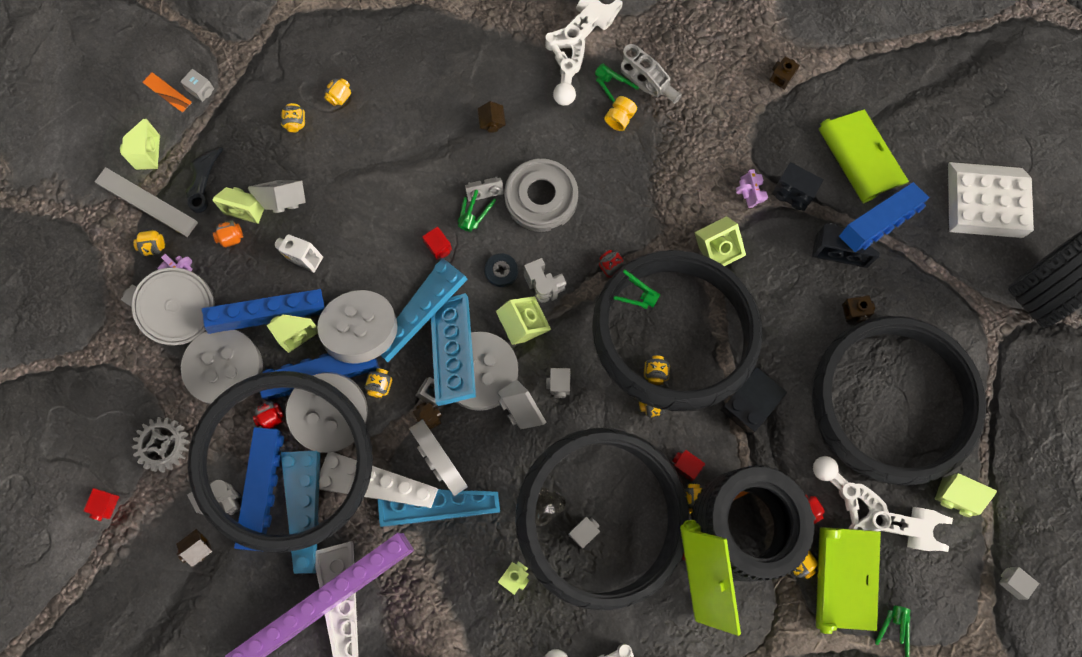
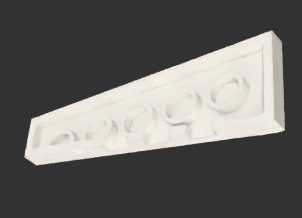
(339, 473)
(343, 618)

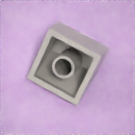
(279, 194)
(520, 406)

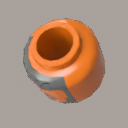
(228, 233)

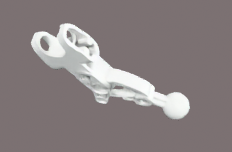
(592, 14)
(917, 527)

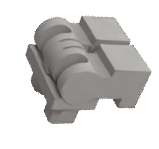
(544, 285)
(224, 494)

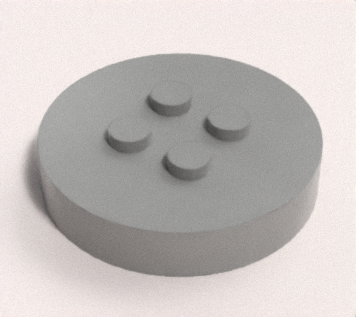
(170, 305)
(357, 326)
(218, 362)
(493, 370)
(319, 423)
(437, 458)

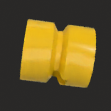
(621, 113)

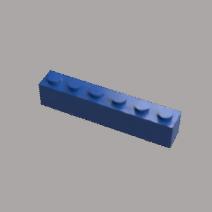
(884, 217)
(262, 311)
(323, 364)
(260, 481)

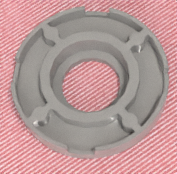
(546, 216)

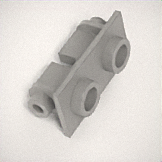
(490, 188)

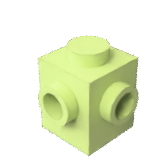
(515, 577)

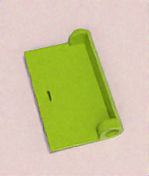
(862, 155)
(710, 578)
(847, 579)

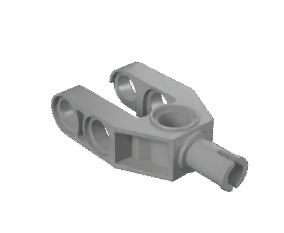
(657, 79)

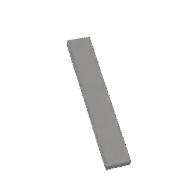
(146, 202)

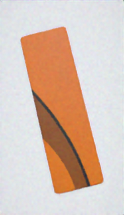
(167, 92)

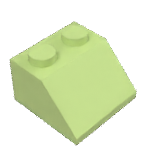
(141, 146)
(239, 204)
(721, 241)
(522, 319)
(292, 330)
(964, 494)

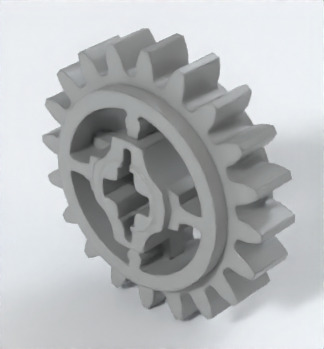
(153, 432)

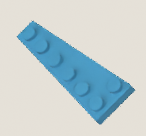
(428, 299)
(301, 487)
(444, 507)

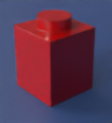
(437, 243)
(687, 465)
(101, 504)

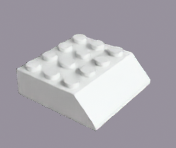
(990, 200)

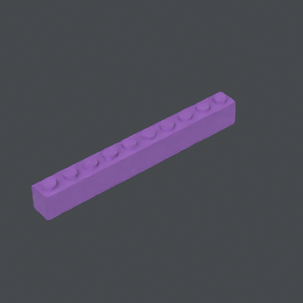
(325, 598)

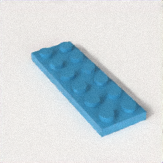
(453, 352)

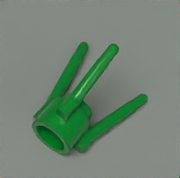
(605, 73)
(467, 220)
(648, 296)
(900, 616)

